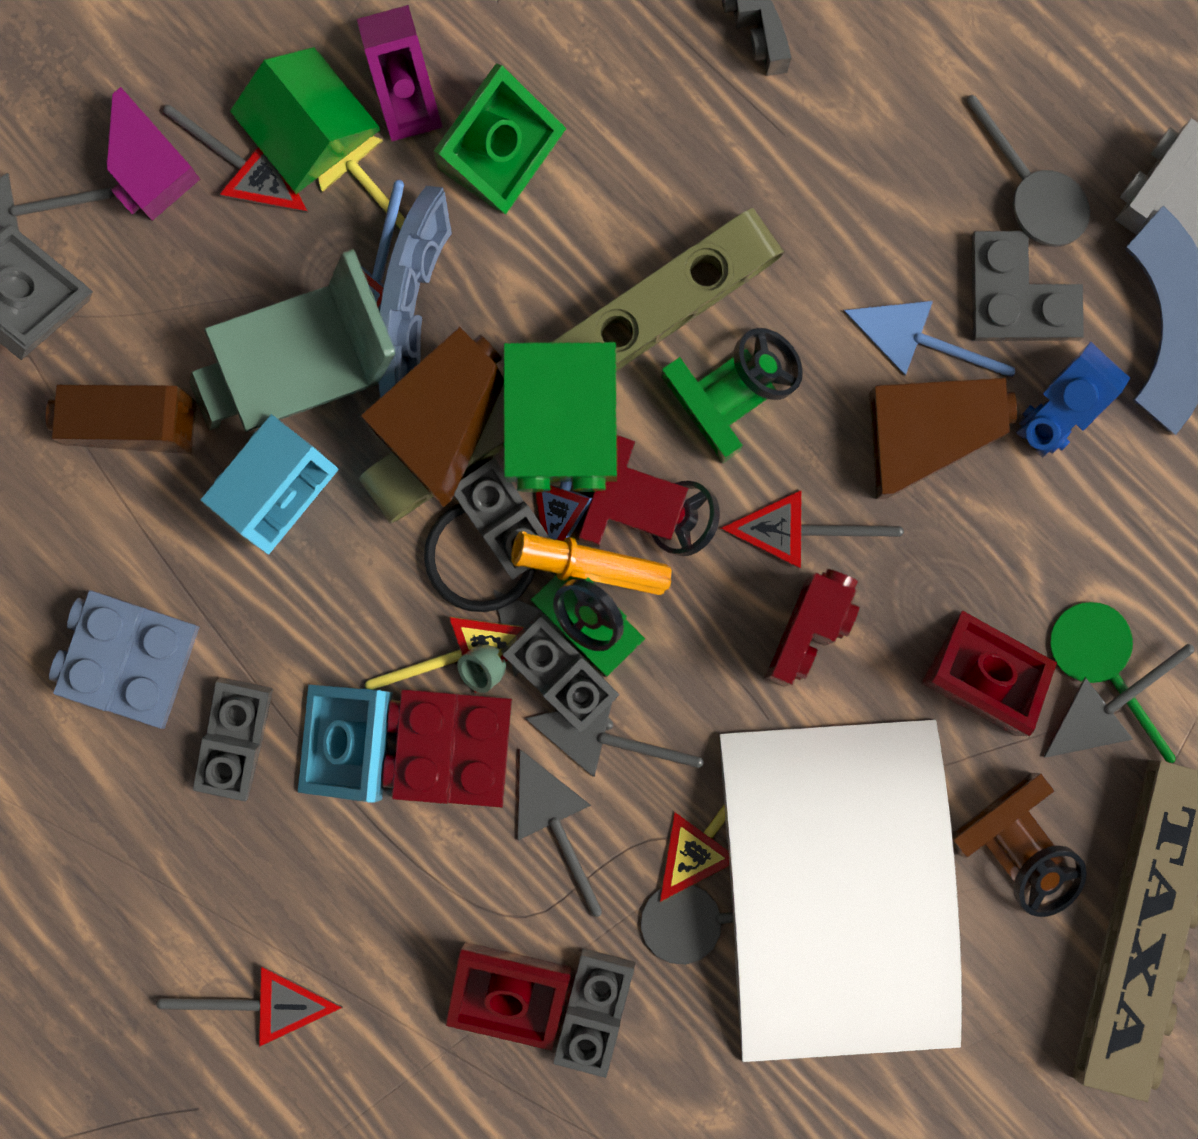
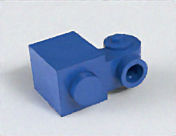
(1074, 399)

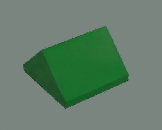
(302, 116)
(498, 140)

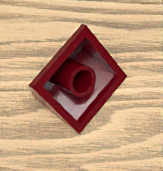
(991, 675)
(508, 996)

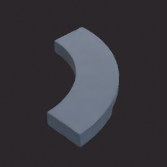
(411, 263)
(1171, 266)

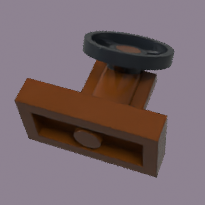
(1023, 847)

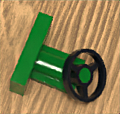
(734, 388)
(589, 620)

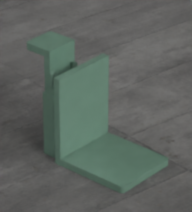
(295, 353)

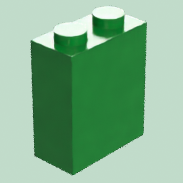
(560, 415)

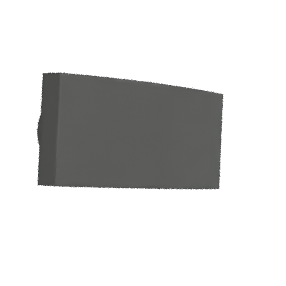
(767, 40)
(496, 510)
(559, 673)
(232, 739)
(594, 1013)

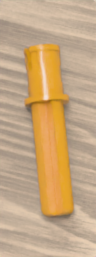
(579, 561)

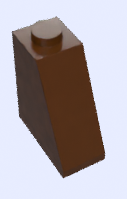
(440, 411)
(123, 417)
(933, 426)

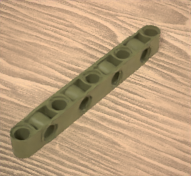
(648, 309)

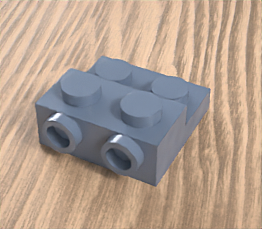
(123, 658)

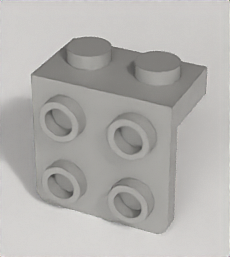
(1168, 183)

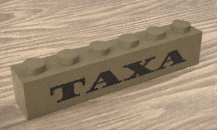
(1145, 940)

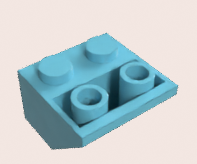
(269, 484)

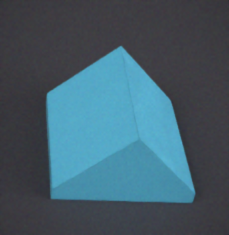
(344, 743)

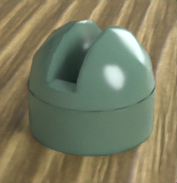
(472, 673)

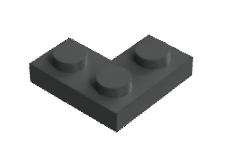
(1009, 306)

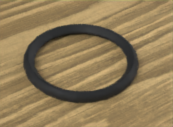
(445, 592)

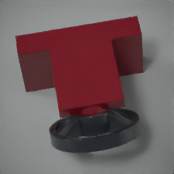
(650, 506)

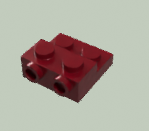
(820, 615)
(448, 748)

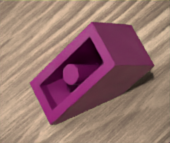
(399, 73)
(144, 161)

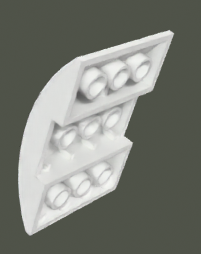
(842, 890)

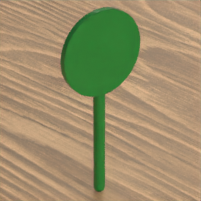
(1097, 644)

